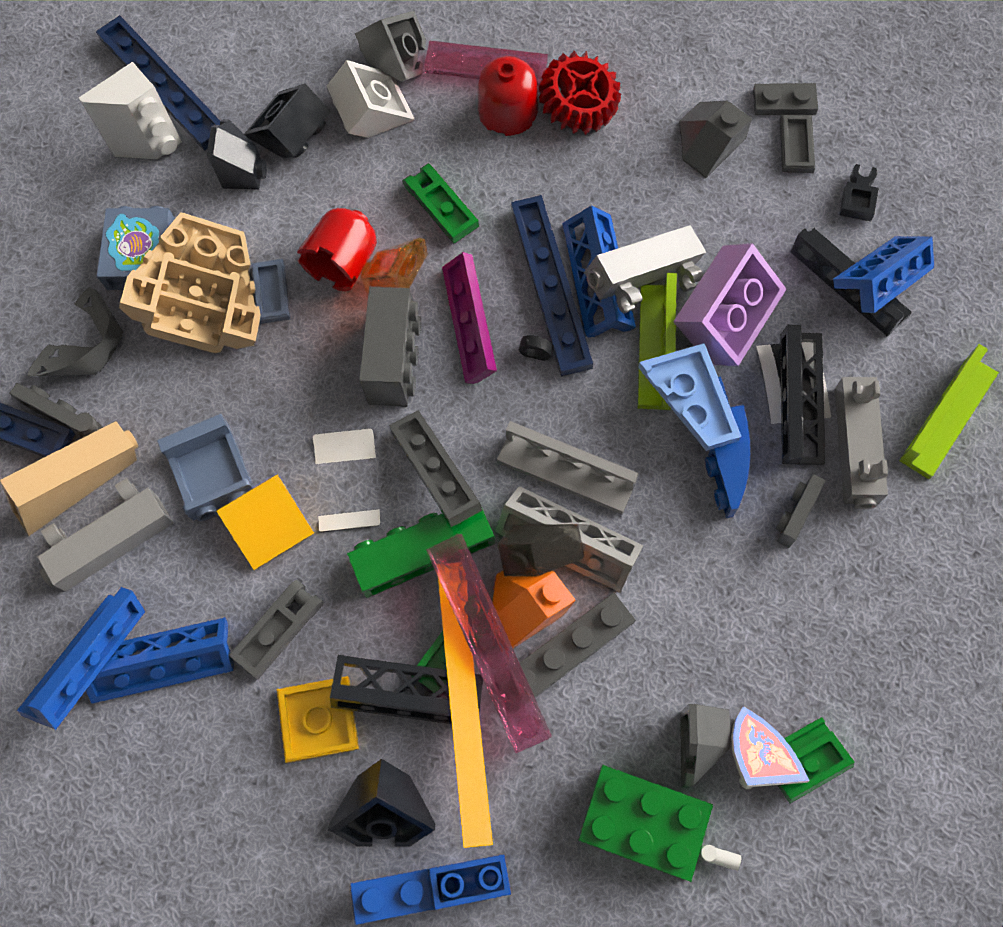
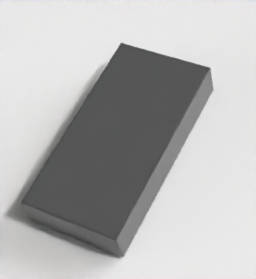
(797, 143)

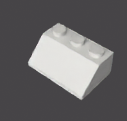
(131, 116)

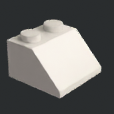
(368, 100)

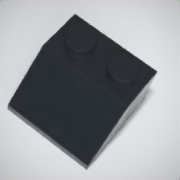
(289, 121)

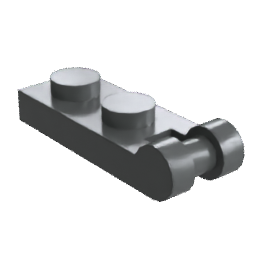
(59, 412)
(275, 629)

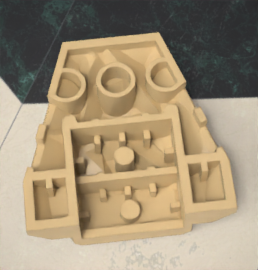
(195, 287)

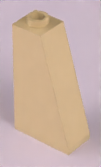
(68, 475)

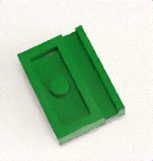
(820, 756)

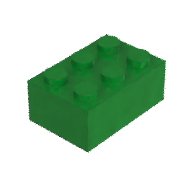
(645, 823)

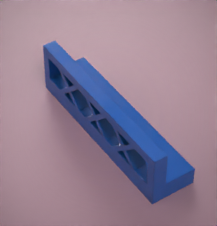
(601, 238)
(888, 270)
(82, 659)
(164, 666)

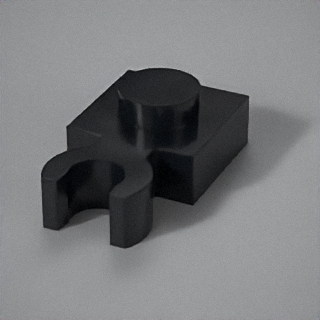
(859, 196)

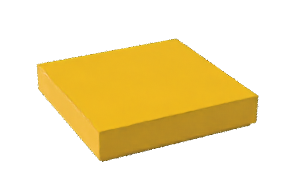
(265, 521)
(311, 725)

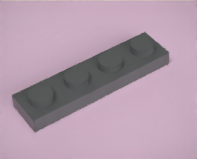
(435, 468)
(576, 643)

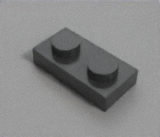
(785, 99)
(805, 497)

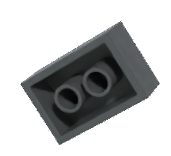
(390, 346)

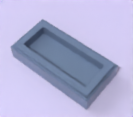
(271, 290)

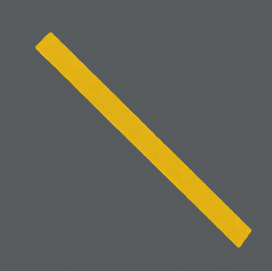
(466, 731)

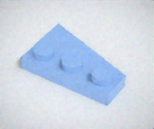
(694, 393)

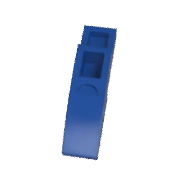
(731, 465)
(429, 889)

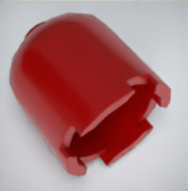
(507, 96)
(338, 247)

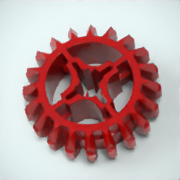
(578, 83)

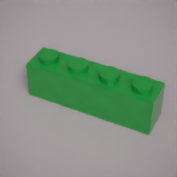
(404, 550)

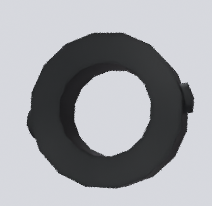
(535, 347)

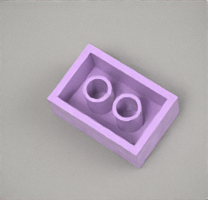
(731, 304)

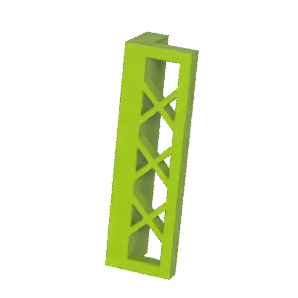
(656, 335)
(949, 414)

